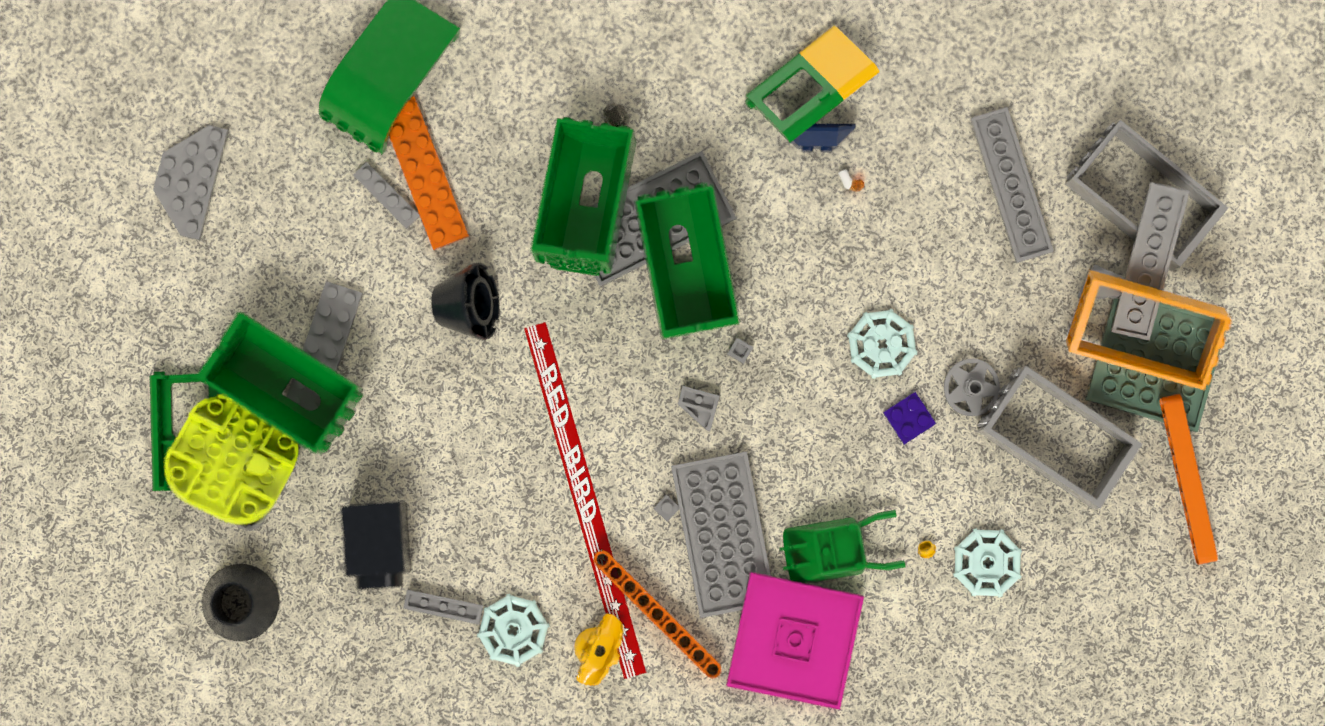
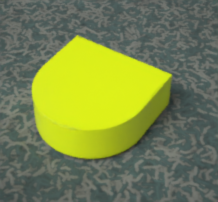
(258, 465)

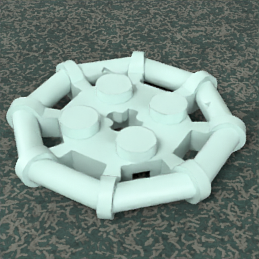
(893, 343)
(995, 554)
(524, 631)

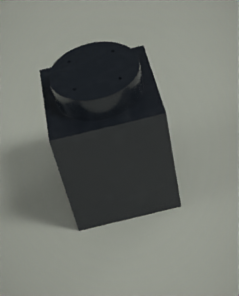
(376, 544)

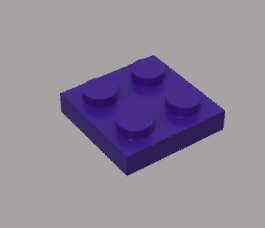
(909, 418)

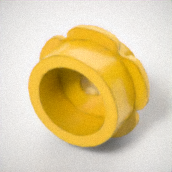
(926, 549)

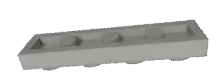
(386, 195)
(443, 607)

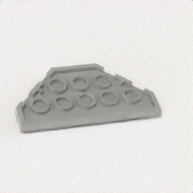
(188, 179)

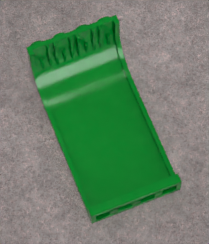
(385, 70)

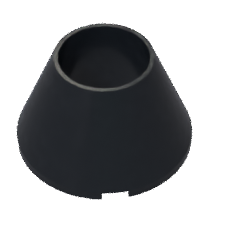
(467, 302)
(263, 602)

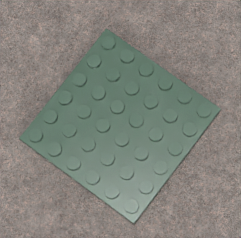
(1175, 341)

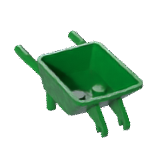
(830, 549)

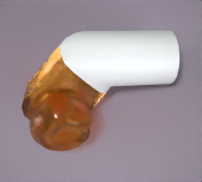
(849, 183)

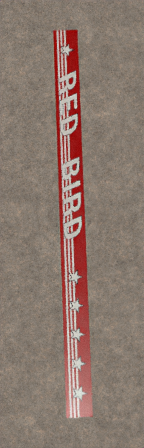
(582, 491)

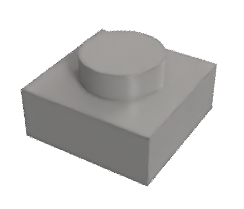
(740, 350)
(666, 508)

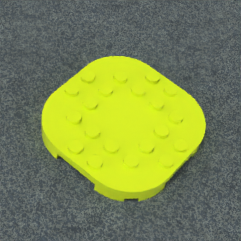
(212, 459)

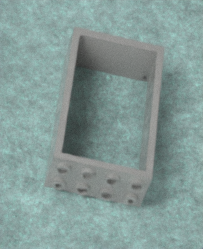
(1166, 168)
(1113, 474)

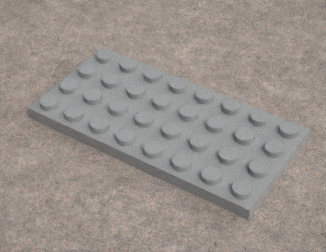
(688, 172)
(720, 530)

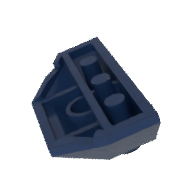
(823, 137)

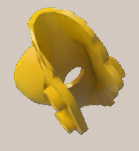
(593, 667)

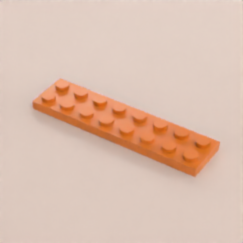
(426, 178)

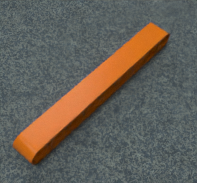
(1188, 479)
(663, 621)

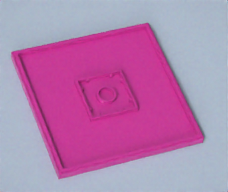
(795, 640)

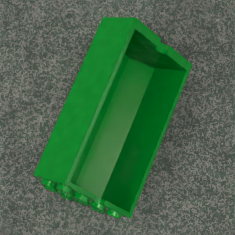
(577, 235)
(692, 293)
(256, 367)

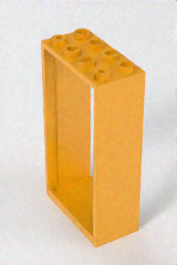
(1209, 355)

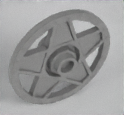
(971, 387)

